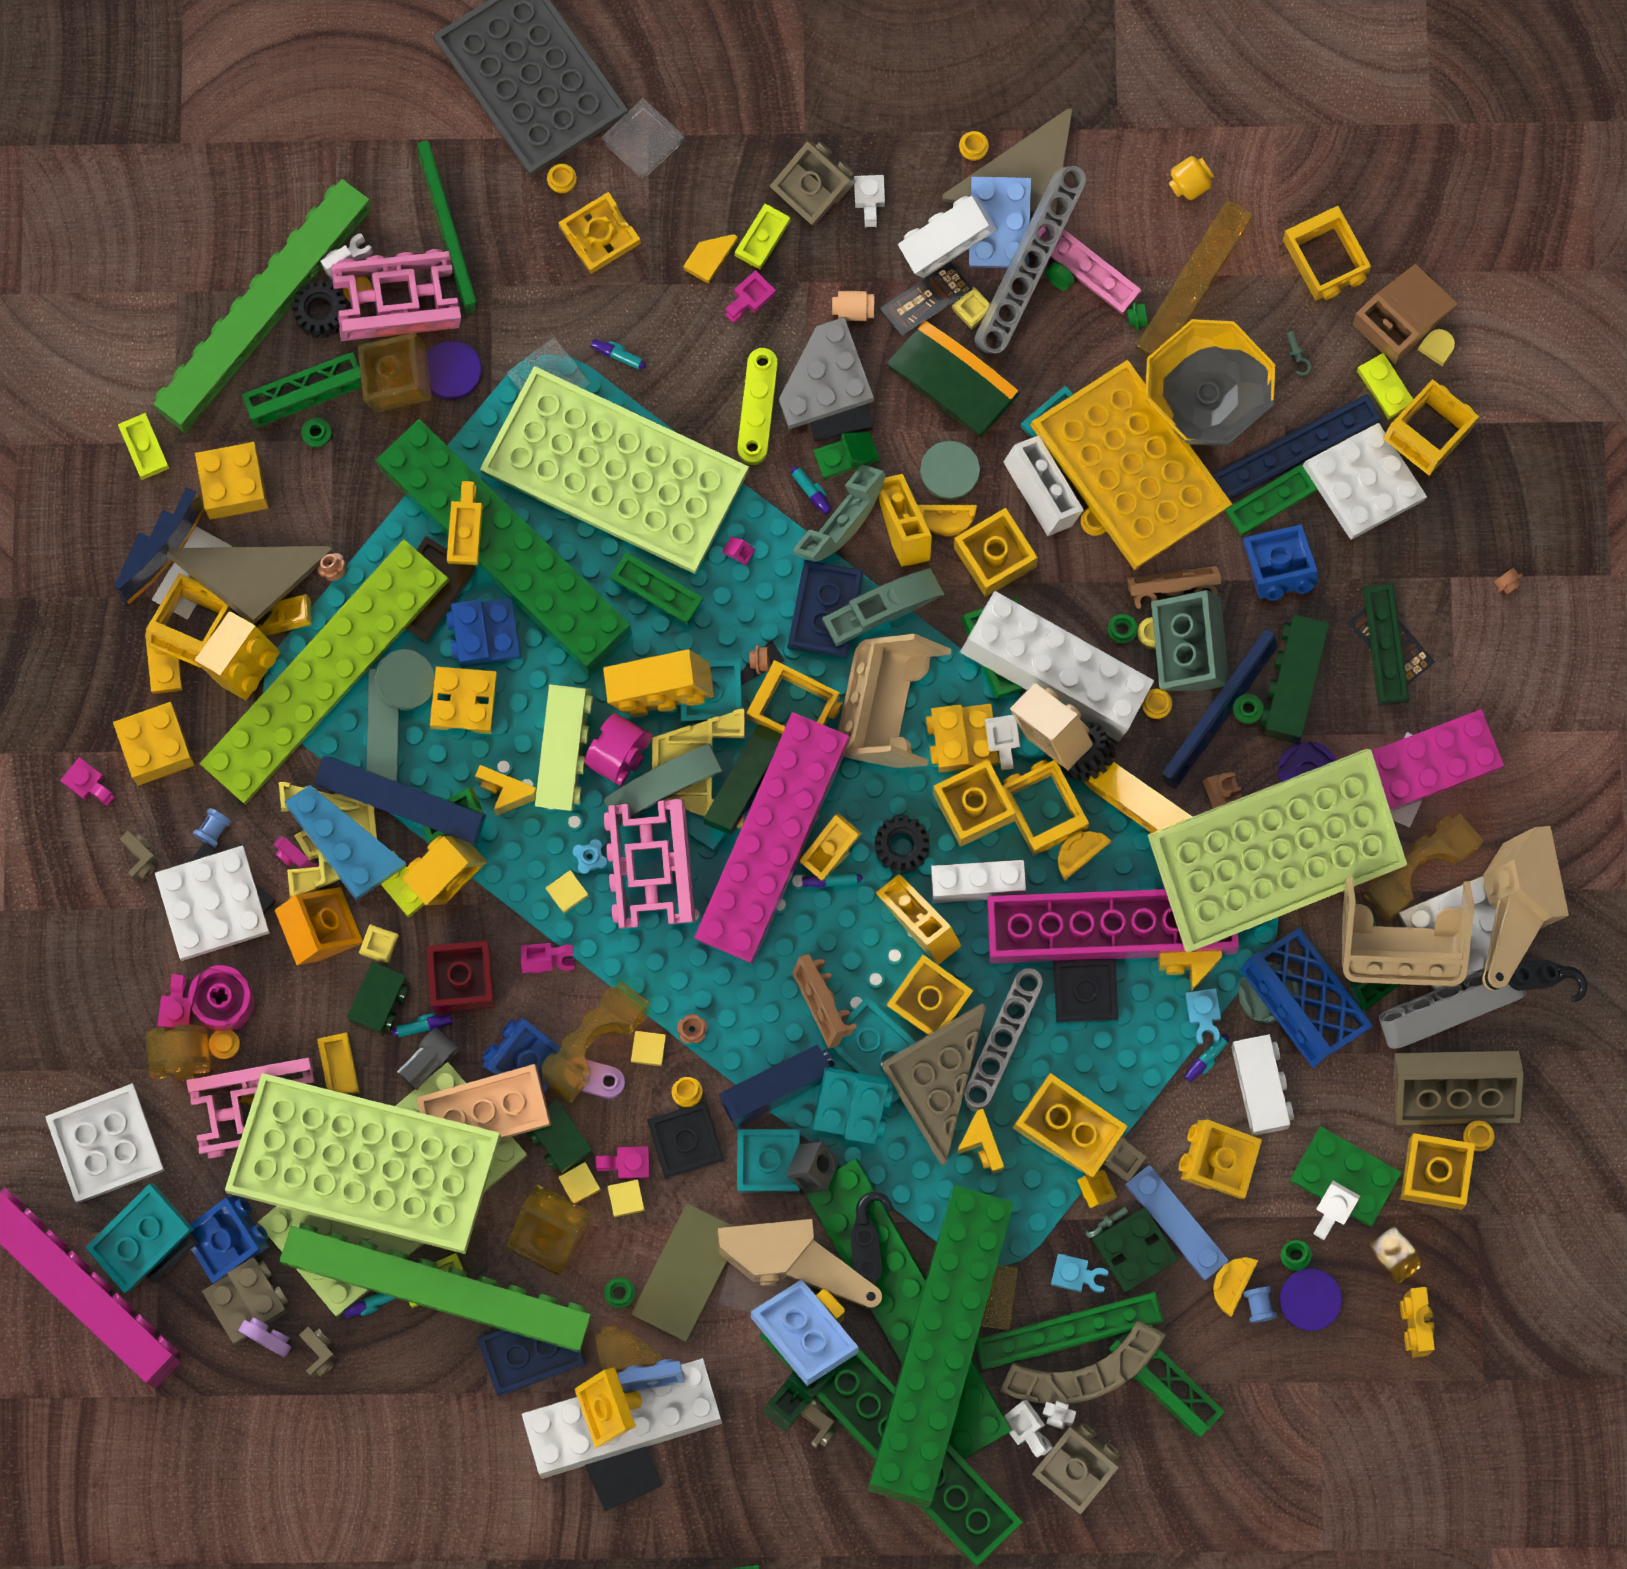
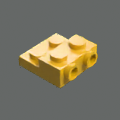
(960, 737)
(1219, 1158)

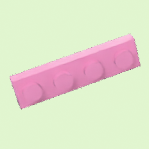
(1093, 271)

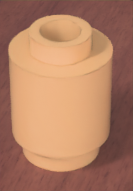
(853, 305)

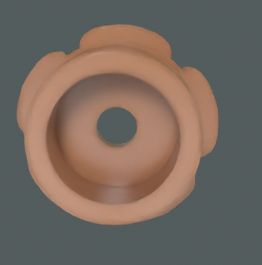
(332, 567)
(1508, 581)
(760, 659)
(692, 1020)

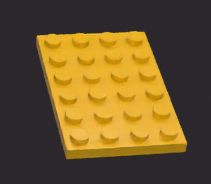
(1130, 465)

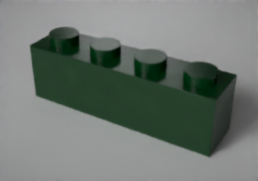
(1295, 679)

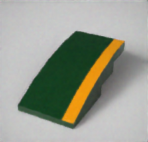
(953, 378)

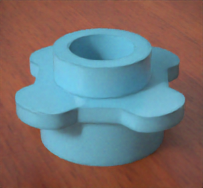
(585, 864)

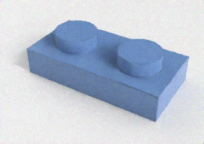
(640, 1378)

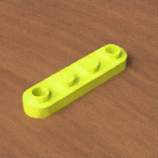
(757, 406)

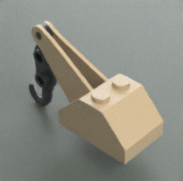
(1527, 896)
(788, 1251)

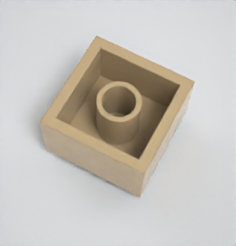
(1052, 725)

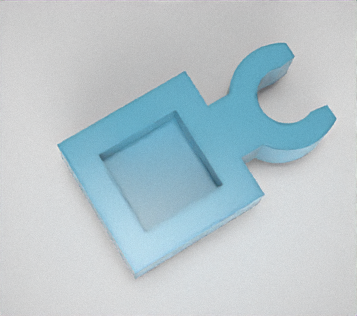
(1203, 1010)
(1072, 1274)

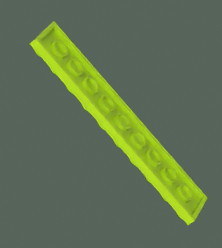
(324, 671)

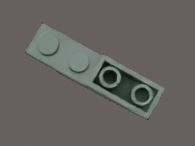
(882, 605)

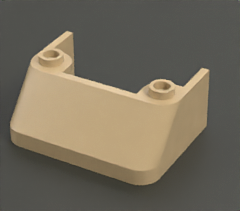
(879, 696)
(1404, 953)

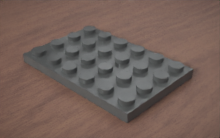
(531, 78)

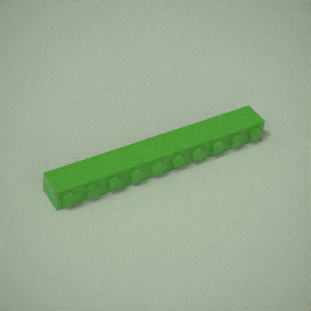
(262, 306)
(435, 1288)

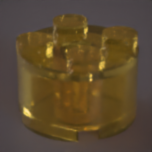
(177, 1052)

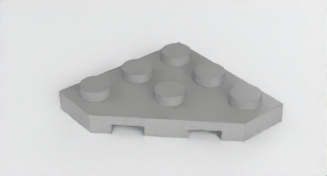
(825, 378)

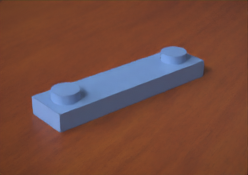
(1177, 1223)

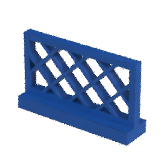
(1289, 1008)

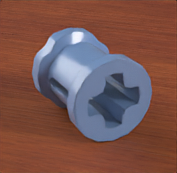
(212, 828)
(1260, 1304)

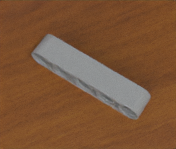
(1443, 1010)
(1006, 1025)

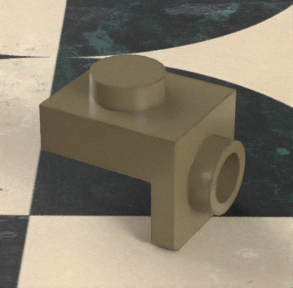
(139, 848)
(1124, 1159)
(318, 1343)
(816, 1415)

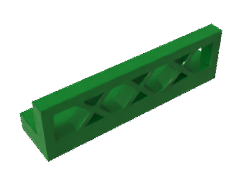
(306, 395)
(1169, 1399)

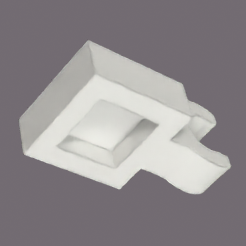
(869, 195)
(352, 252)
(1002, 736)
(1335, 1205)
(1058, 1414)
(1026, 1428)

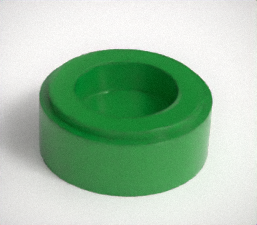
(1059, 276)

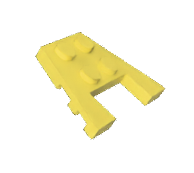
(680, 741)
(310, 879)

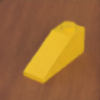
(904, 522)
(919, 919)

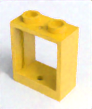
(1315, 227)
(1415, 446)
(176, 642)
(769, 685)
(1055, 835)

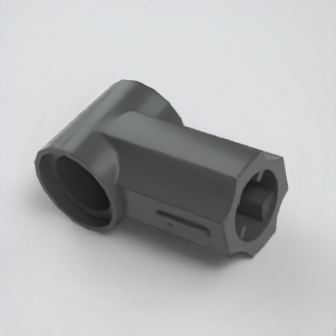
(433, 1053)

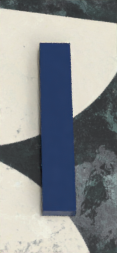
(1297, 447)
(1219, 709)
(400, 799)

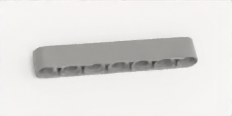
(1040, 249)

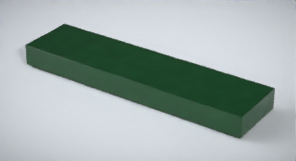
(1385, 644)
(743, 781)

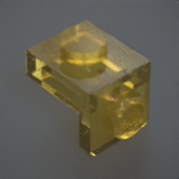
(1396, 1254)

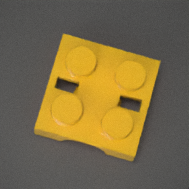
(603, 229)
(463, 707)
(1416, 1311)

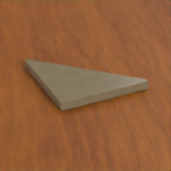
(1033, 158)
(249, 577)
(934, 1077)

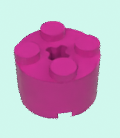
(618, 749)
(212, 984)

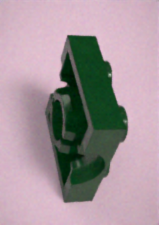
(1138, 1258)

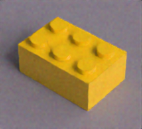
(659, 683)

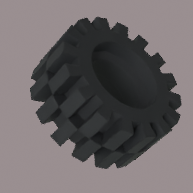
(307, 297)
(1097, 758)
(902, 826)

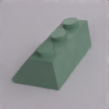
(1190, 642)

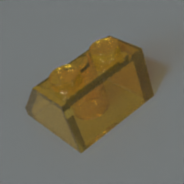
(548, 1230)
(623, 1349)

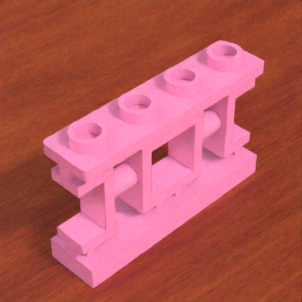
(395, 318)
(675, 861)
(249, 1079)

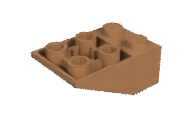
(1403, 313)

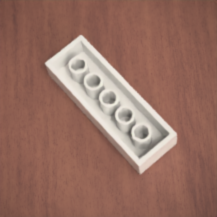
(1039, 652)
(564, 1443)

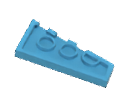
(346, 846)

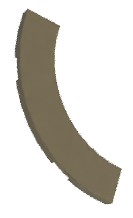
(1090, 1381)

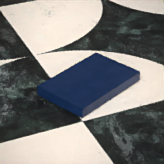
(821, 592)
(523, 1361)

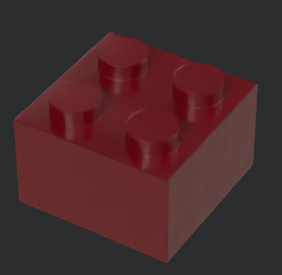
(460, 976)

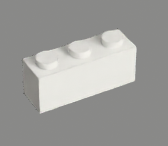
(946, 236)
(1043, 485)
(977, 881)
(1262, 1085)

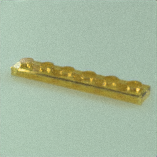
(1195, 277)

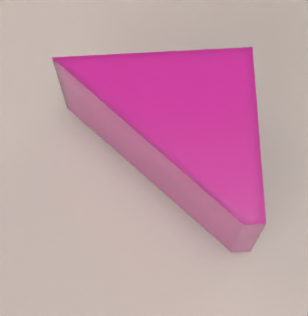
(738, 550)

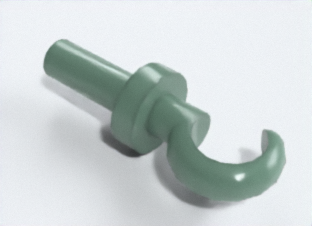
(1296, 352)
(1107, 1222)

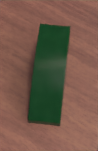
(794, 1399)

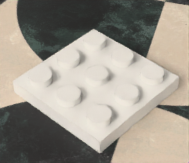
(1364, 481)
(212, 903)
(1424, 916)
(104, 1143)

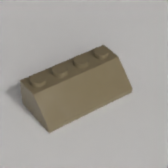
(1457, 1087)

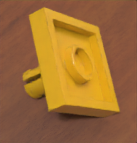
(607, 1407)

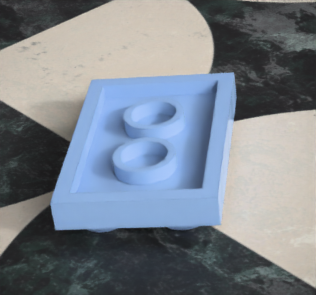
(1009, 209)
(804, 1332)

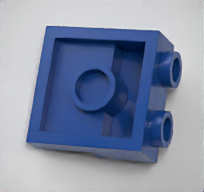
(1281, 562)
(483, 632)
(519, 1048)
(227, 1237)

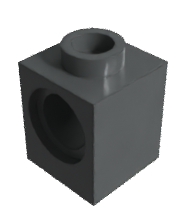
(813, 1167)

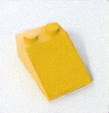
(1069, 1126)

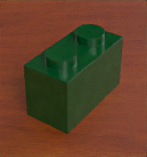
(378, 999)
(561, 1140)

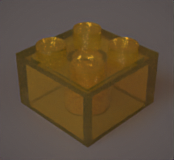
(394, 372)

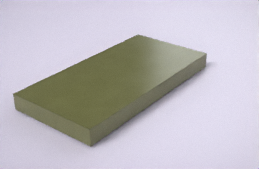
(683, 1275)

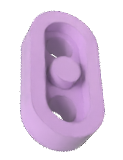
(596, 1084)
(258, 1332)

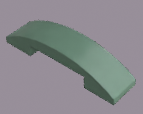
(847, 519)
(666, 780)

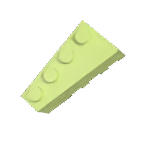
(562, 747)

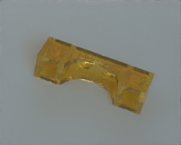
(1451, 843)
(618, 1013)

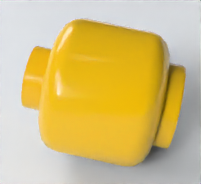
(1191, 178)

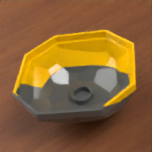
(1210, 382)

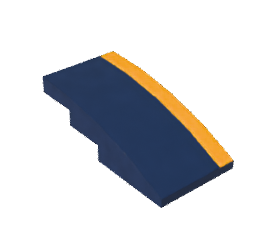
(149, 554)

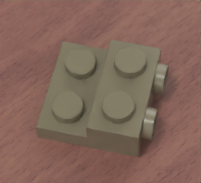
(813, 181)
(245, 1295)
(1078, 1466)

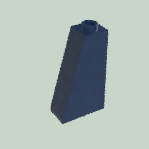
(775, 1086)

